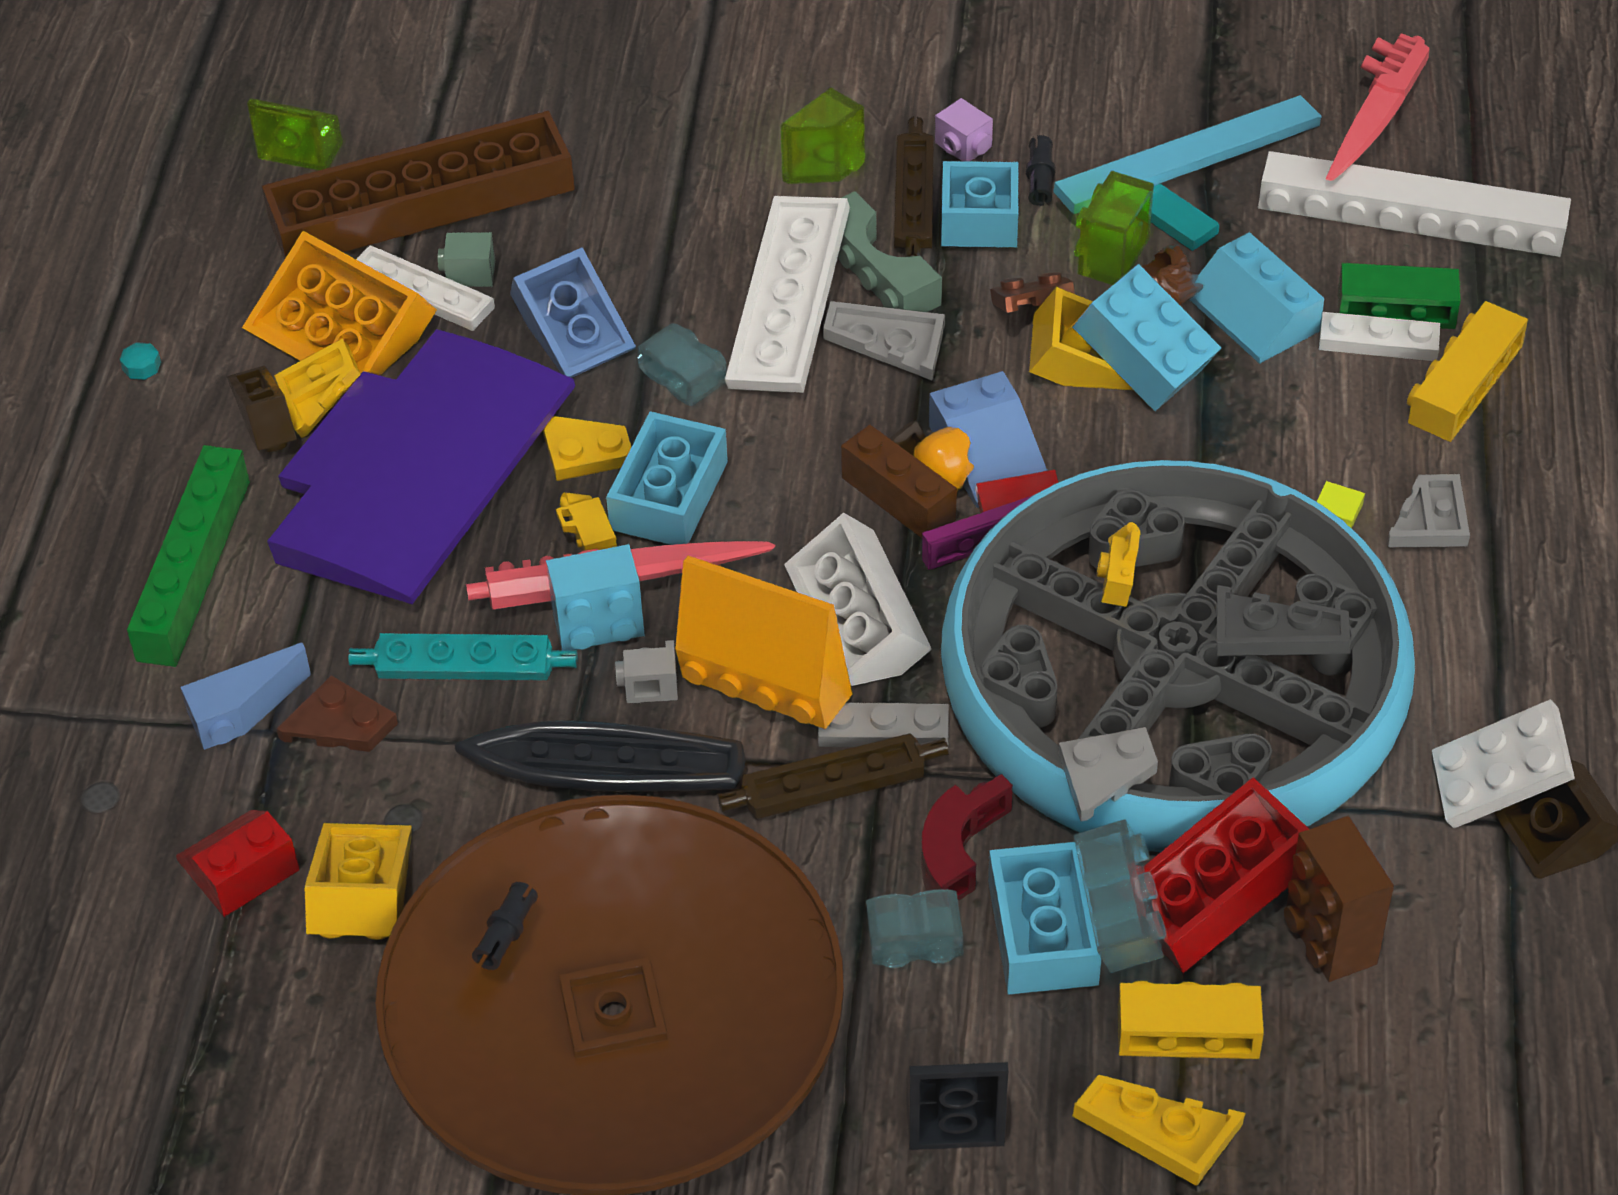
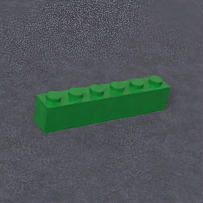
(188, 556)

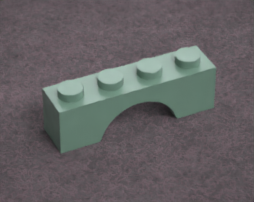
(896, 281)

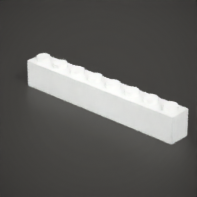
(1416, 204)

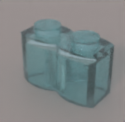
(682, 364)
(914, 928)

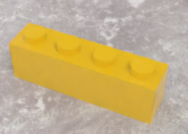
(1466, 370)

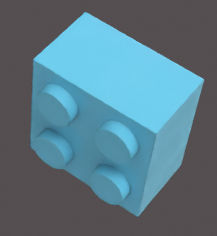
(979, 204)
(595, 598)

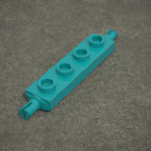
(463, 656)

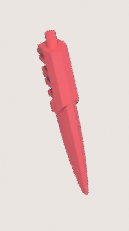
(1386, 94)
(531, 584)

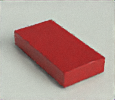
(1011, 489)

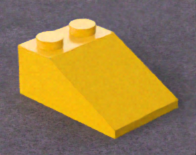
(1061, 352)
(357, 880)

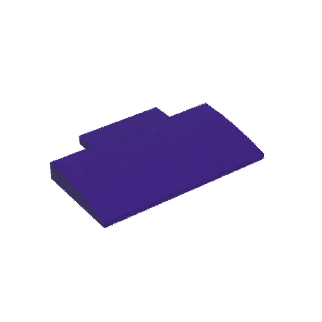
(412, 464)

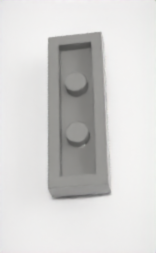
(873, 722)

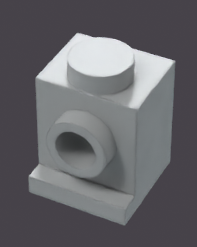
(648, 674)

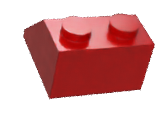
(240, 860)

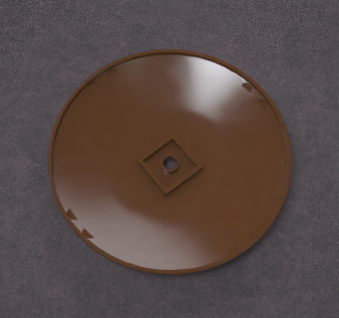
(639, 905)

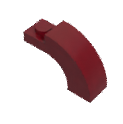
(950, 826)

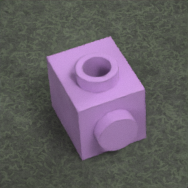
(963, 130)

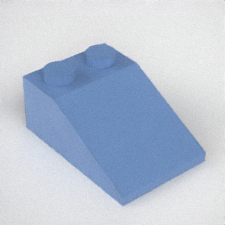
(571, 313)
(995, 425)

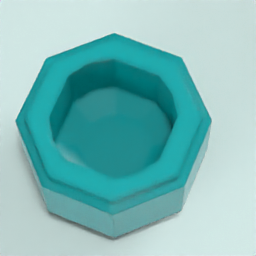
(140, 360)

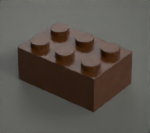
(1338, 899)

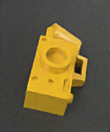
(586, 521)
(1119, 565)

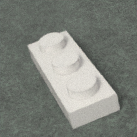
(1379, 336)

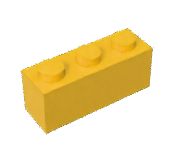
(1190, 1020)

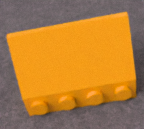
(332, 296)
(761, 643)

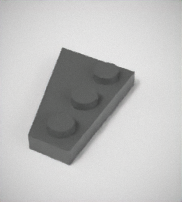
(1273, 628)

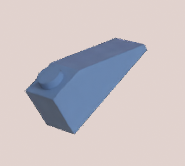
(239, 697)

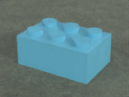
(1146, 337)
(667, 479)
(1042, 918)

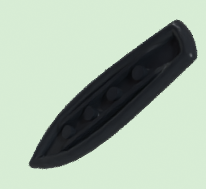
(607, 757)

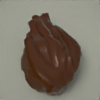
(1173, 273)

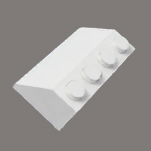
(871, 609)

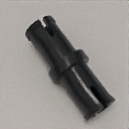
(1040, 170)
(504, 926)

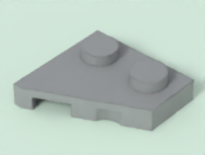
(1432, 514)
(1106, 767)

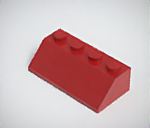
(1223, 871)

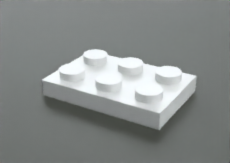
(1502, 764)

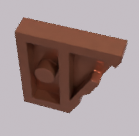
(1016, 292)
(339, 717)

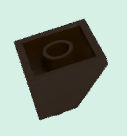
(1562, 825)

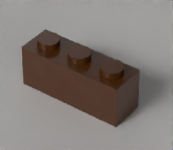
(897, 481)

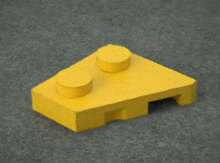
(317, 384)
(584, 446)

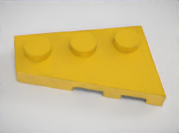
(1162, 1130)

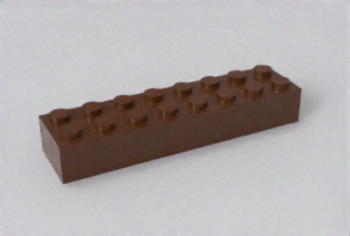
(422, 185)

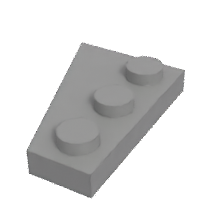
(887, 334)

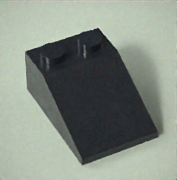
(957, 1105)

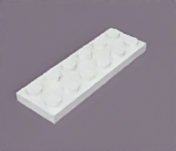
(787, 294)

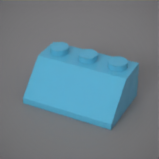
(1258, 298)

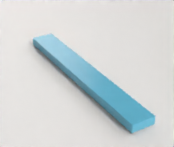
(1196, 149)

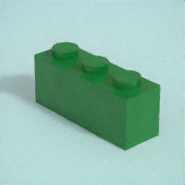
(1400, 292)

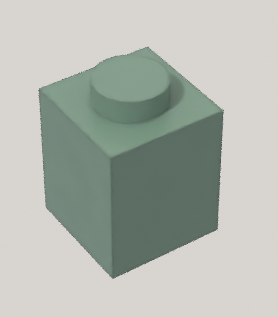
(468, 258)

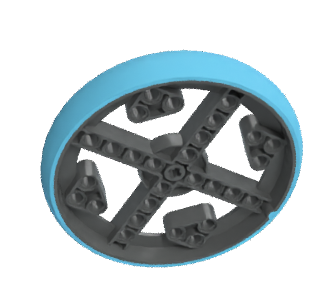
(1168, 644)

